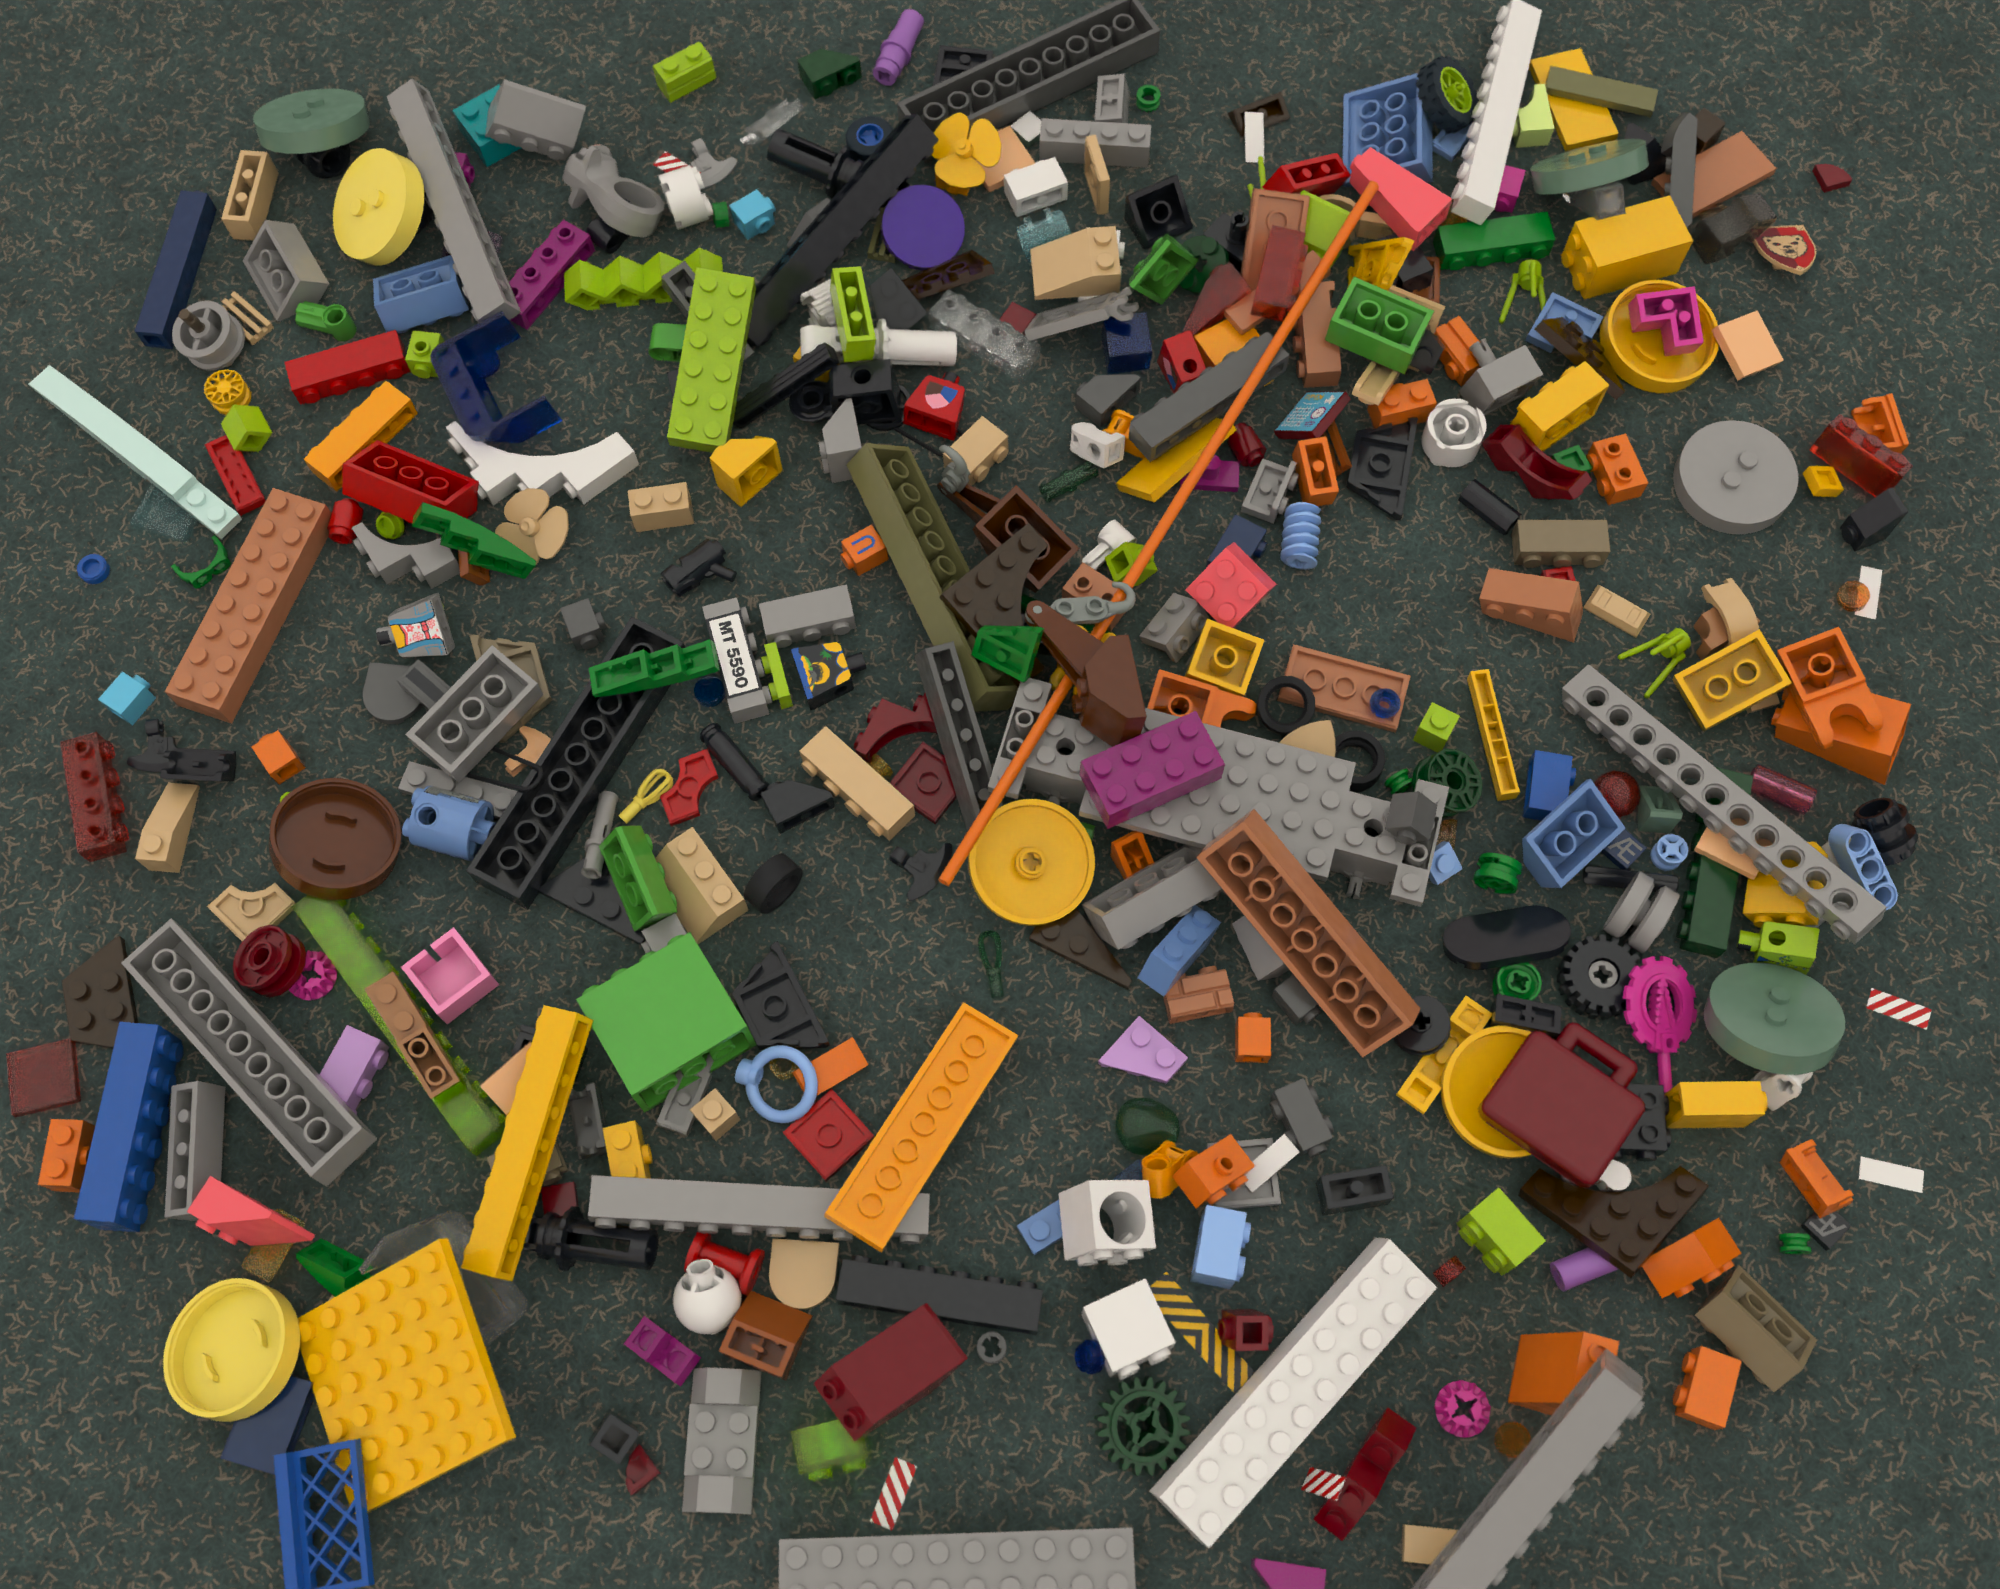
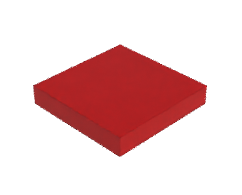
(828, 1135)

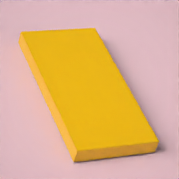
(1574, 121)
(1156, 478)

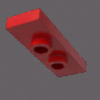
(235, 475)

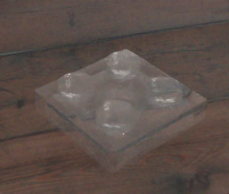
(773, 119)

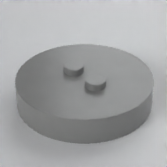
(1735, 477)

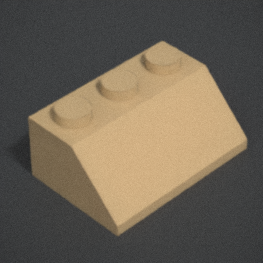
(701, 887)

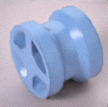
(1673, 846)

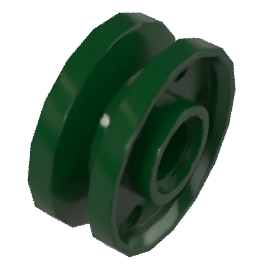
(1455, 771)

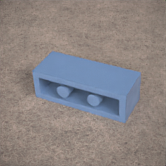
(1178, 950)

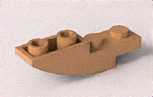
(413, 1035)

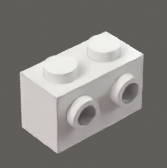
(1035, 186)

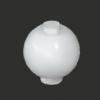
(706, 1297)

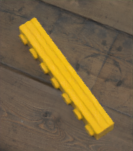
(1493, 735)

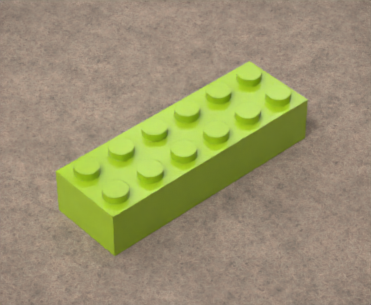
(711, 360)

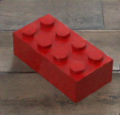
(402, 481)

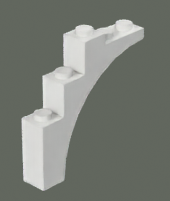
(579, 472)

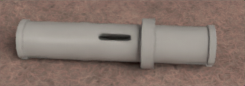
(600, 830)

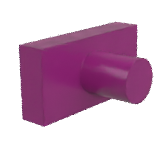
(1218, 476)

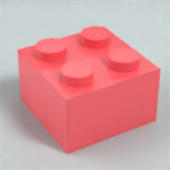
(1231, 586)

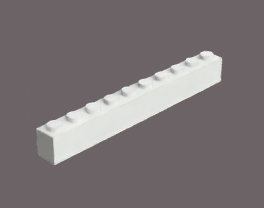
(1496, 111)

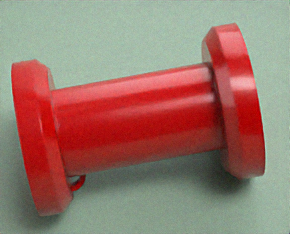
(741, 1266)

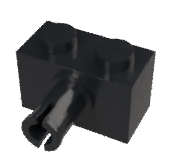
(1231, 235)

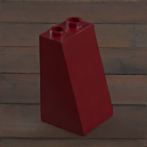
(890, 1372)

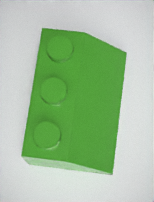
(1378, 325)
(638, 876)

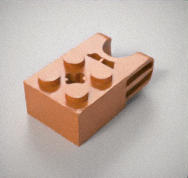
(1834, 691)
(1190, 695)

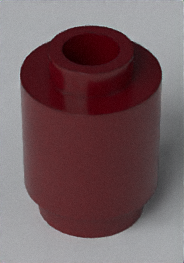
(1246, 445)

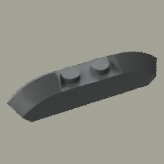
(1680, 149)

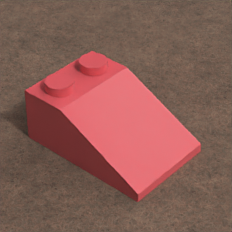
(242, 1217)

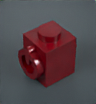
(1245, 1330)

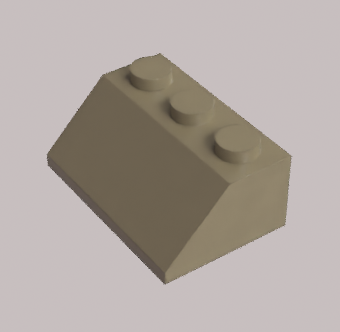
(1756, 1329)

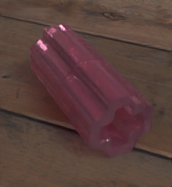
(1782, 789)

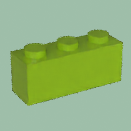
(852, 314)

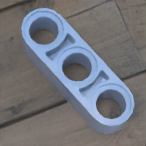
(1859, 852)

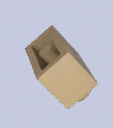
(980, 448)
(660, 507)

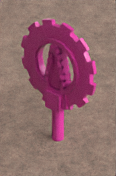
(1660, 1026)

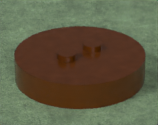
(334, 838)

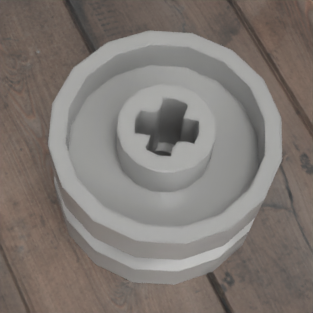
(1645, 915)

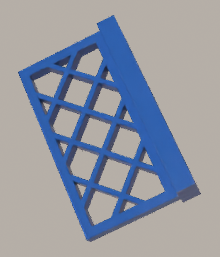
(299, 1522)

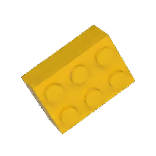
(1561, 405)
(1731, 680)

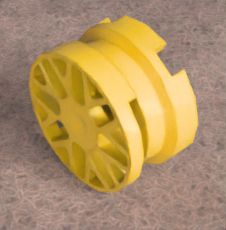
(234, 386)

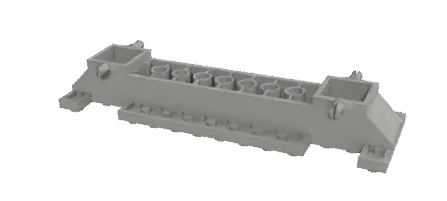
(1291, 788)

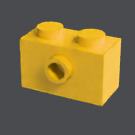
(627, 1151)

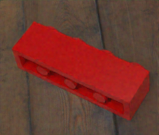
(347, 367)

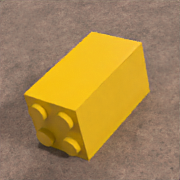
(1626, 248)

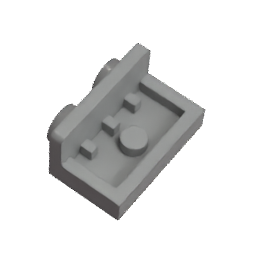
(1269, 489)
(1175, 626)

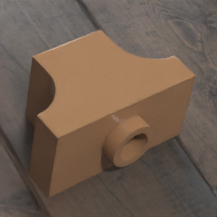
(1712, 633)

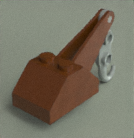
(1005, 519)
(1103, 673)

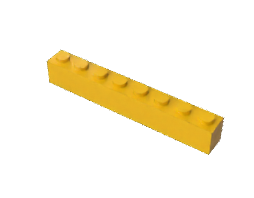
(527, 1143)

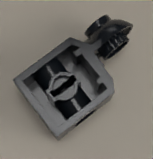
(869, 384)

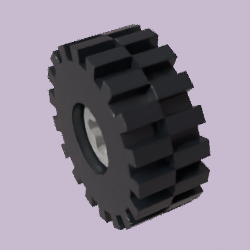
(1588, 992)

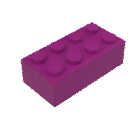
(1151, 769)

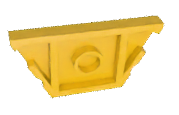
(1379, 261)

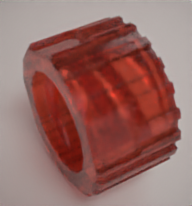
(1449, 1270)

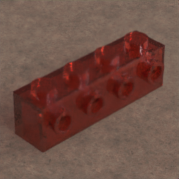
(94, 797)

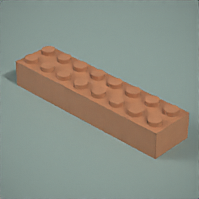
(250, 606)
(1309, 933)

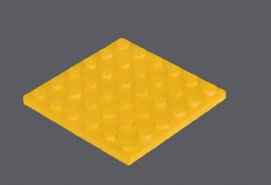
(404, 1375)

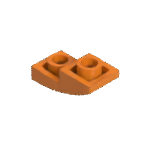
(835, 1065)

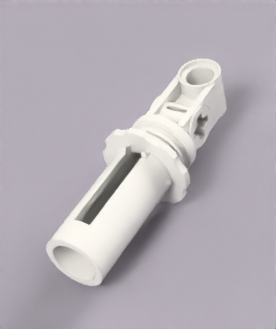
(898, 345)

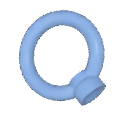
(751, 1072)

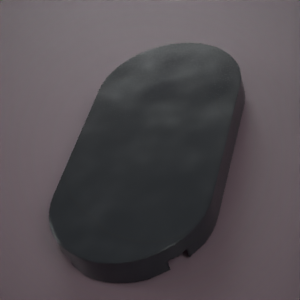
(1506, 937)

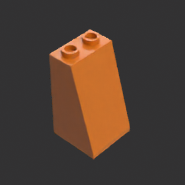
(1853, 747)
(1552, 1366)

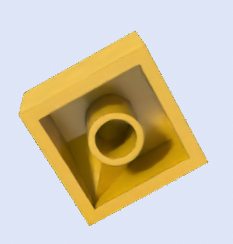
(745, 466)

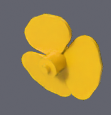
(958, 152)

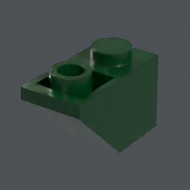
(828, 71)

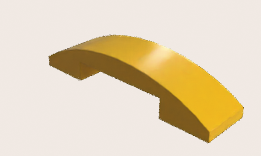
(1425, 1079)

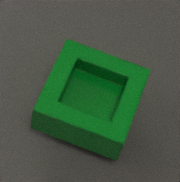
(1573, 458)

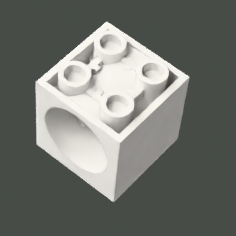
(1127, 1206)
(1129, 1329)

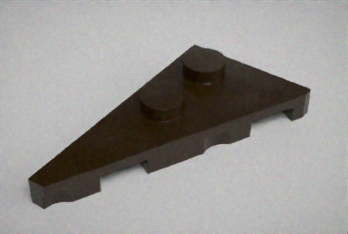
(1078, 943)

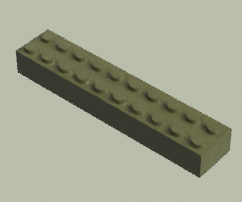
(924, 558)

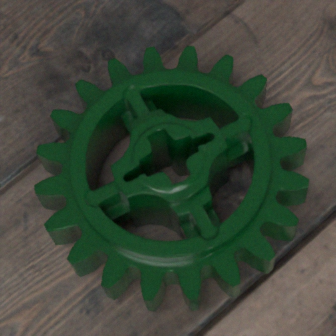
(1150, 1415)

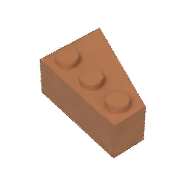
(1318, 359)
(1533, 602)

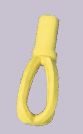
(639, 801)

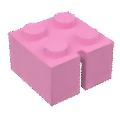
(453, 981)

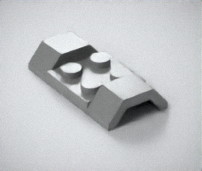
(722, 1441)

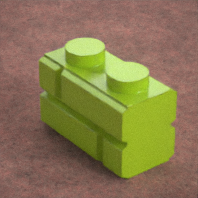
(684, 71)

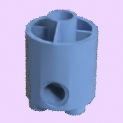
(448, 822)

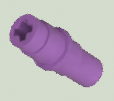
(898, 47)

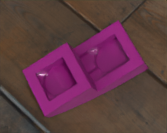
(662, 1351)

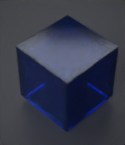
(1126, 344)

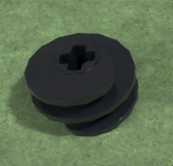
(1437, 1031)

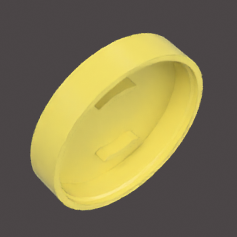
(378, 207)
(231, 1350)

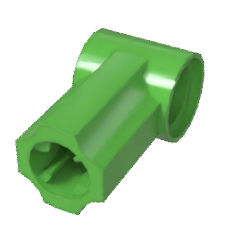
(326, 319)

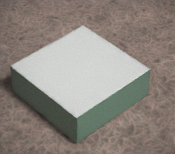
(1027, 129)

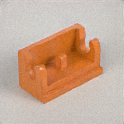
(1881, 418)
(1815, 1179)

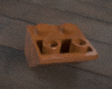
(766, 1335)

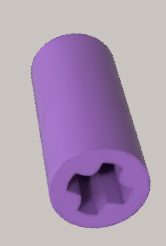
(1579, 1268)

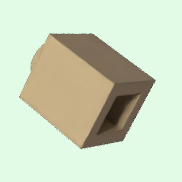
(715, 1114)

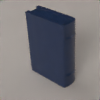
(272, 1429)

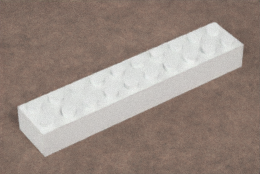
(1292, 1391)

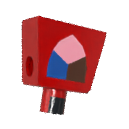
(1180, 360)
(936, 405)

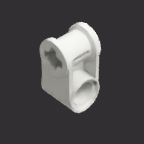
(1780, 1087)

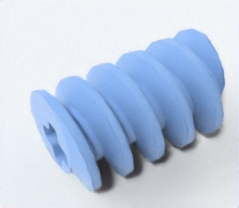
(1300, 535)

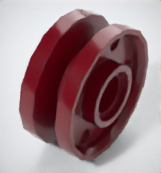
(269, 961)

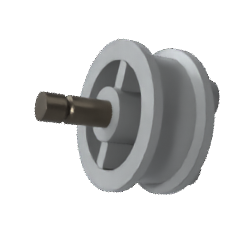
(208, 335)

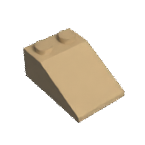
(1077, 265)

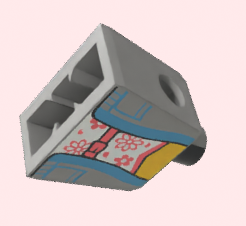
(418, 629)

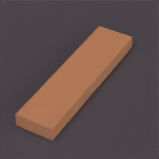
(1239, 313)

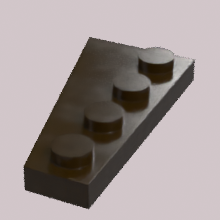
(949, 274)

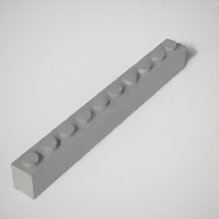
(452, 202)
(730, 1206)

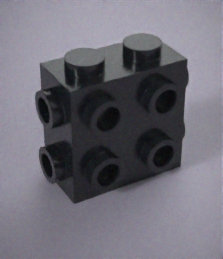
(1650, 1135)

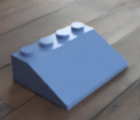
(1390, 122)

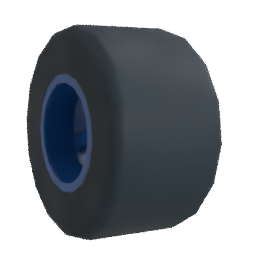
(866, 135)

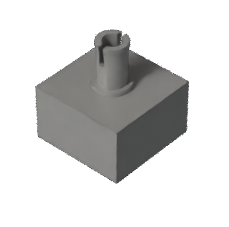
(1499, 379)

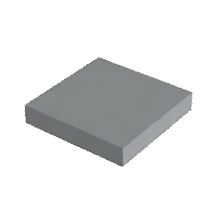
(1265, 1195)

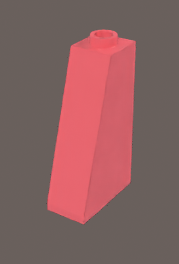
(1402, 200)

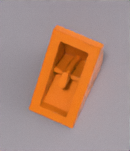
(1131, 853)

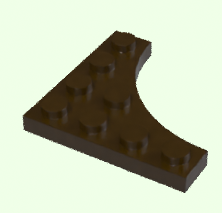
(994, 587)
(1617, 1225)

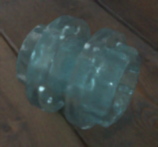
(1042, 231)

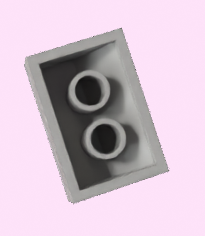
(534, 120)
(284, 269)

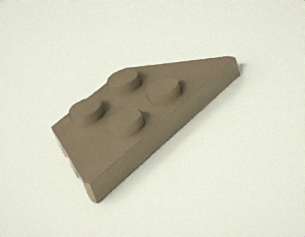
(527, 658)

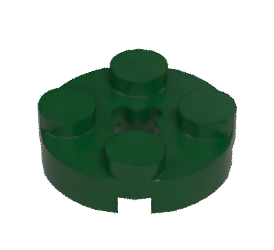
(1208, 250)

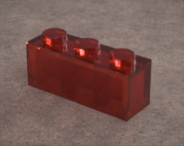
(1279, 273)
(1860, 456)

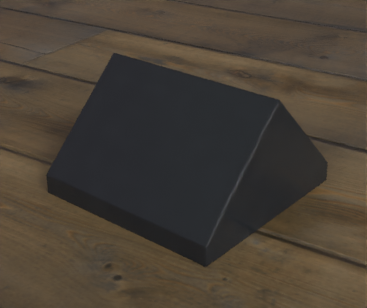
(1157, 211)

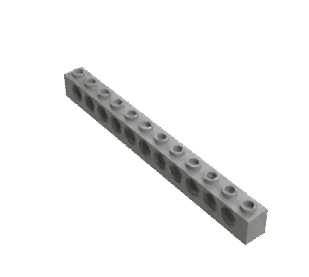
(1838, 887)

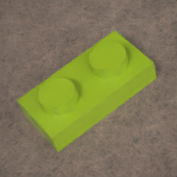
(773, 665)

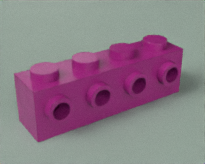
(543, 274)

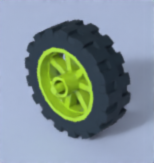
(1447, 94)

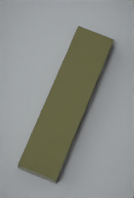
(1601, 91)

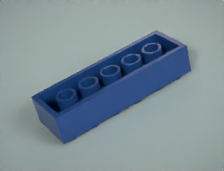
(129, 1128)

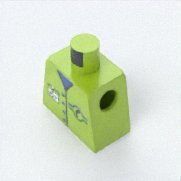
(1782, 945)

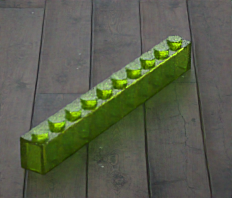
(360, 967)

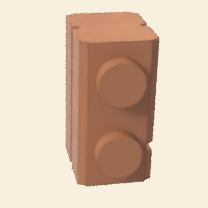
(1199, 996)

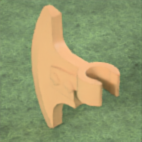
(535, 746)

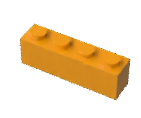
(375, 419)

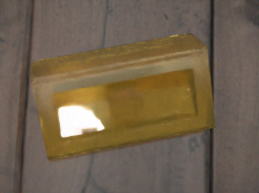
(266, 1259)

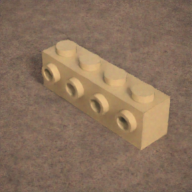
(857, 784)

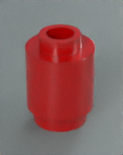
(344, 516)

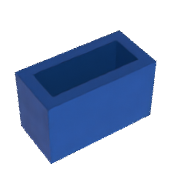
(1547, 783)

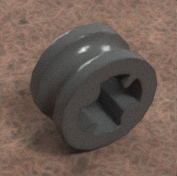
(981, 1350)

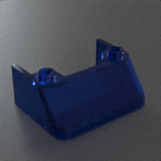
(462, 368)

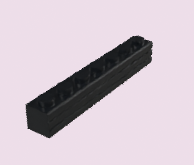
(784, 384)

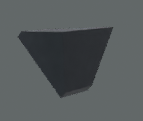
(1656, 159)

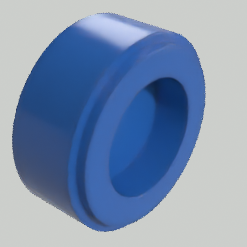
(93, 569)

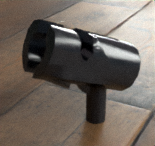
(699, 563)

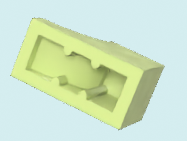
(1534, 121)

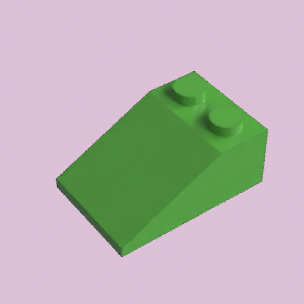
(1162, 269)

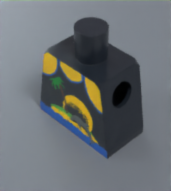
(826, 672)

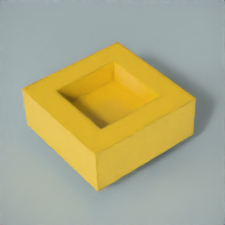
(1823, 481)

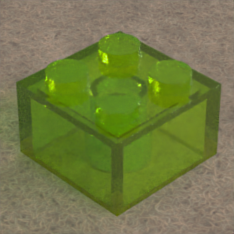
(828, 1448)

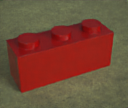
(1316, 175)

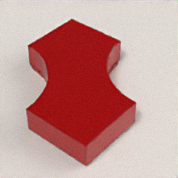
(682, 800)

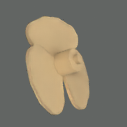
(534, 535)

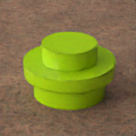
(390, 526)

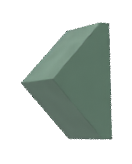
(1657, 810)

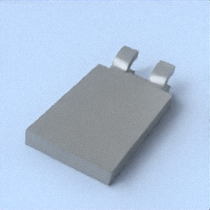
(1082, 314)

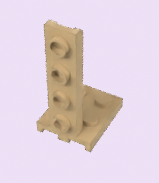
(1378, 379)

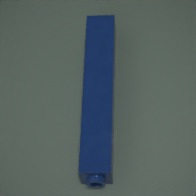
(176, 268)

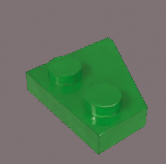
(1008, 648)

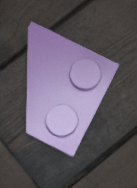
(1144, 1053)

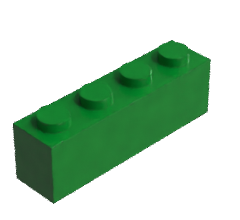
(1494, 241)

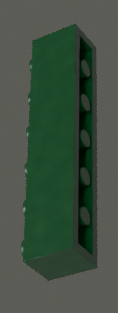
(1710, 892)

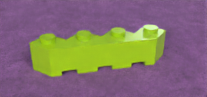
(628, 281)

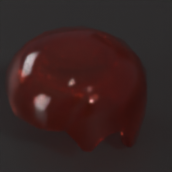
(1619, 791)

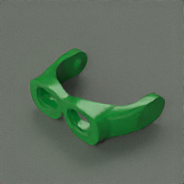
(220, 559)

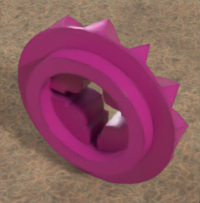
(315, 987)
(1461, 1425)

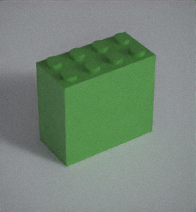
(665, 1019)

